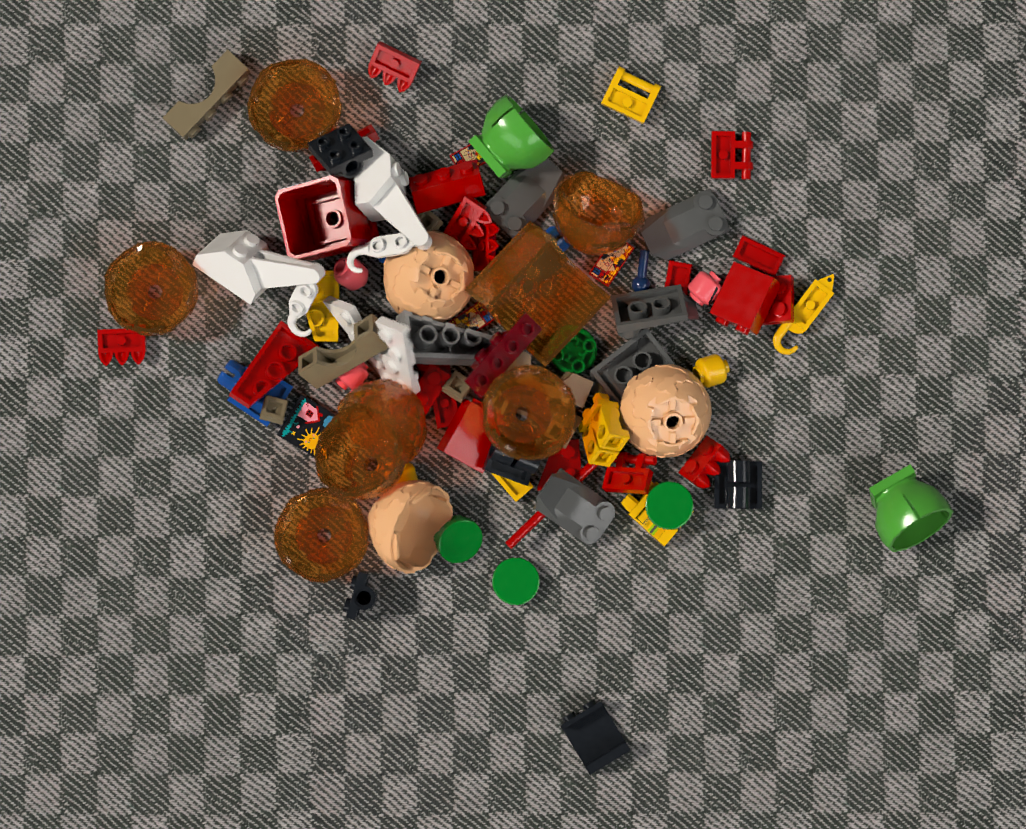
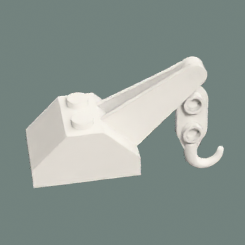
(382, 196)
(248, 268)

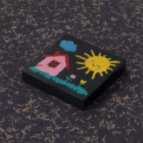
(305, 424)

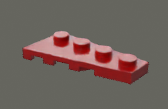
(271, 365)

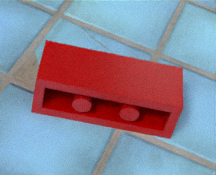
(446, 186)

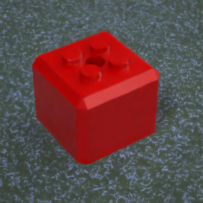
(306, 214)

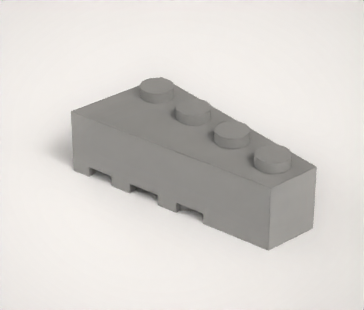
(442, 342)

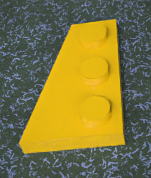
(321, 321)

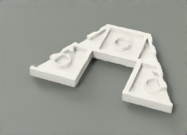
(394, 362)

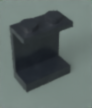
(594, 736)

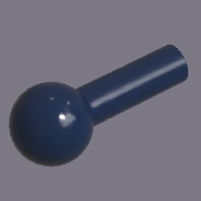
(641, 282)

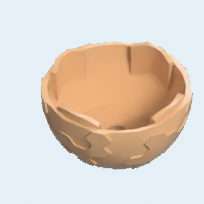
(411, 280)
(655, 397)
(405, 524)

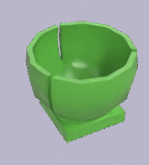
(510, 139)
(907, 510)

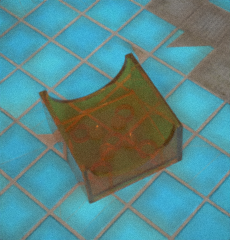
(540, 281)

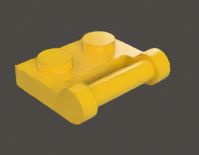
(628, 102)

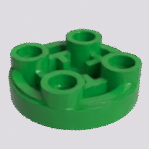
(577, 354)
(669, 505)
(458, 539)
(515, 581)

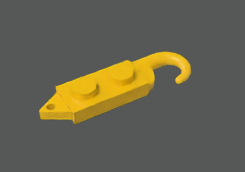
(805, 312)

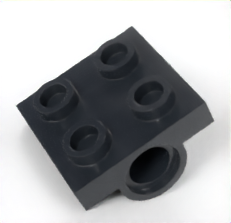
(341, 151)
(510, 468)
(738, 485)
(353, 604)

